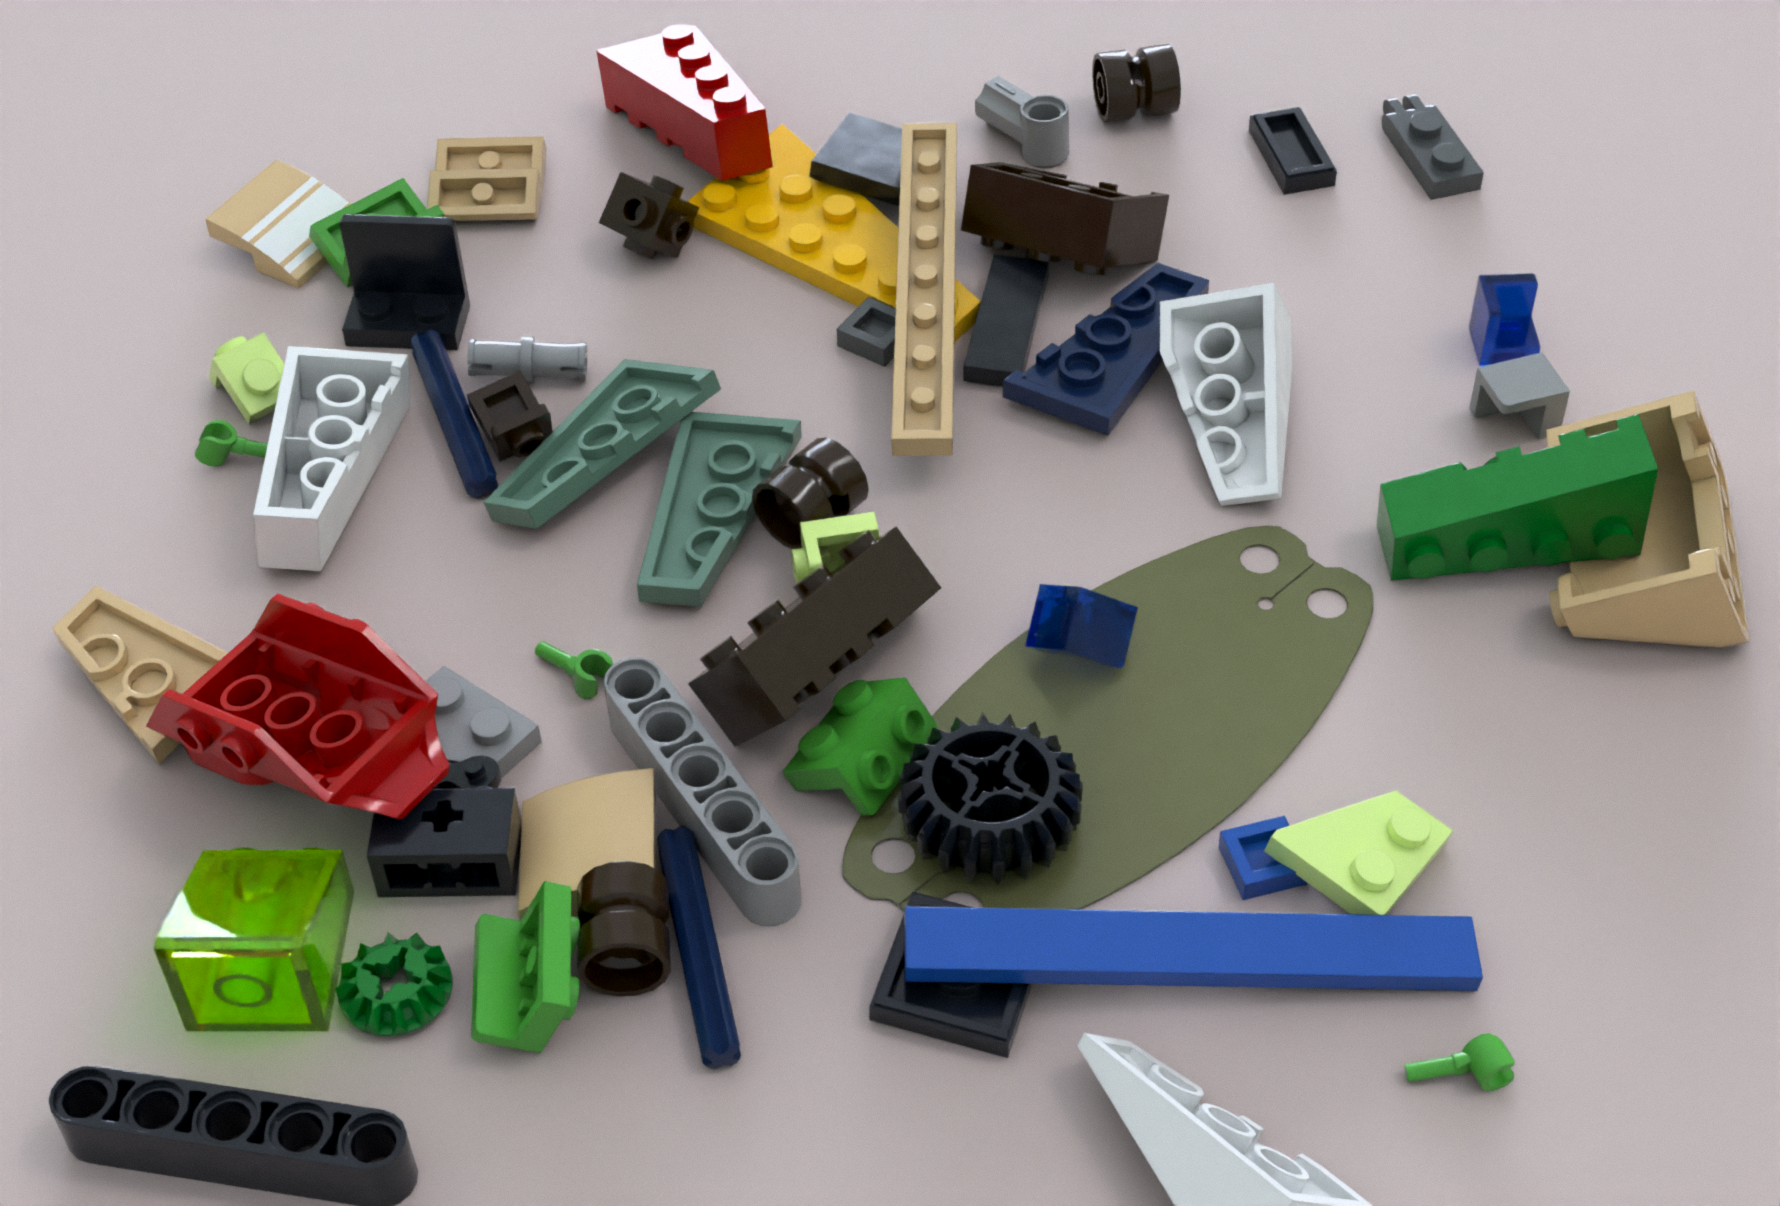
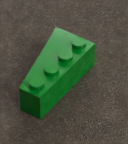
(1523, 510)

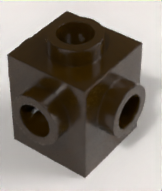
(649, 215)

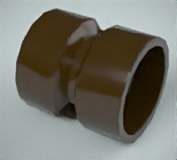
(1154, 79)
(816, 485)
(623, 929)

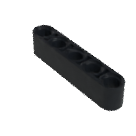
(259, 1159)

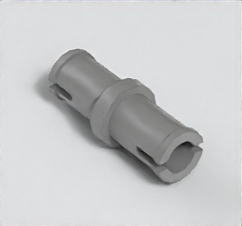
(529, 357)

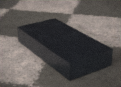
(1292, 150)

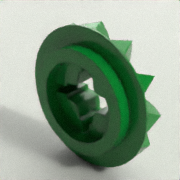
(405, 1005)

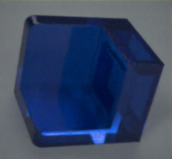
(1503, 319)
(1081, 624)

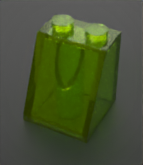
(257, 939)

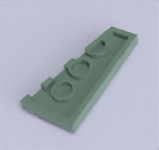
(601, 434)
(709, 501)

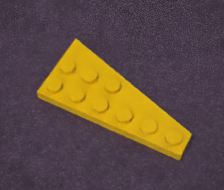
(812, 229)

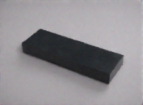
(1006, 319)

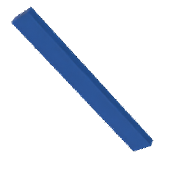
(1190, 948)

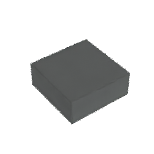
(869, 332)

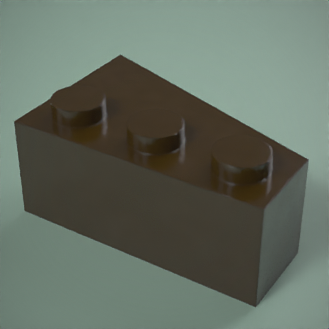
(1062, 217)

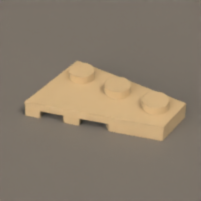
(133, 659)

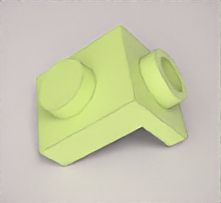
(249, 374)
(825, 538)

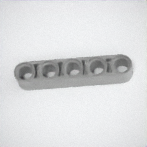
(704, 792)

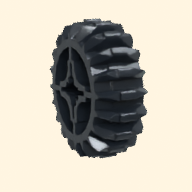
(988, 781)

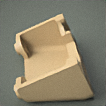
(1688, 569)

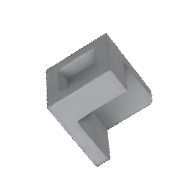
(1522, 386)

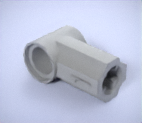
(1035, 121)

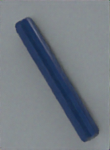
(454, 414)
(698, 949)

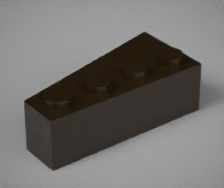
(814, 637)

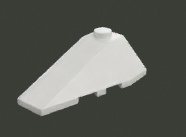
(1234, 385)
(1203, 1150)

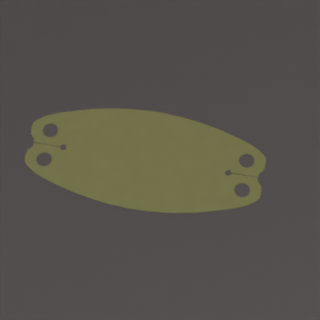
(1170, 738)

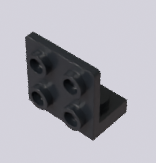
(403, 280)

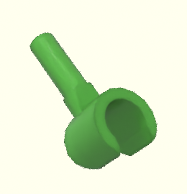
(220, 439)
(581, 667)
(1483, 1056)

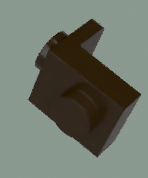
(511, 416)

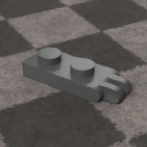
(1430, 148)

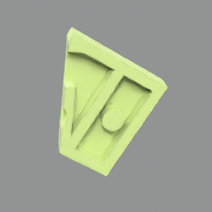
(1363, 852)

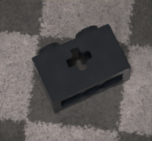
(449, 845)

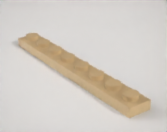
(925, 292)

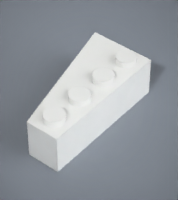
(323, 448)

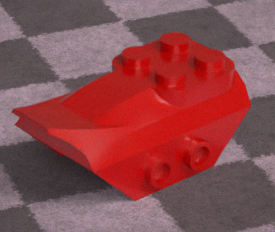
(314, 710)

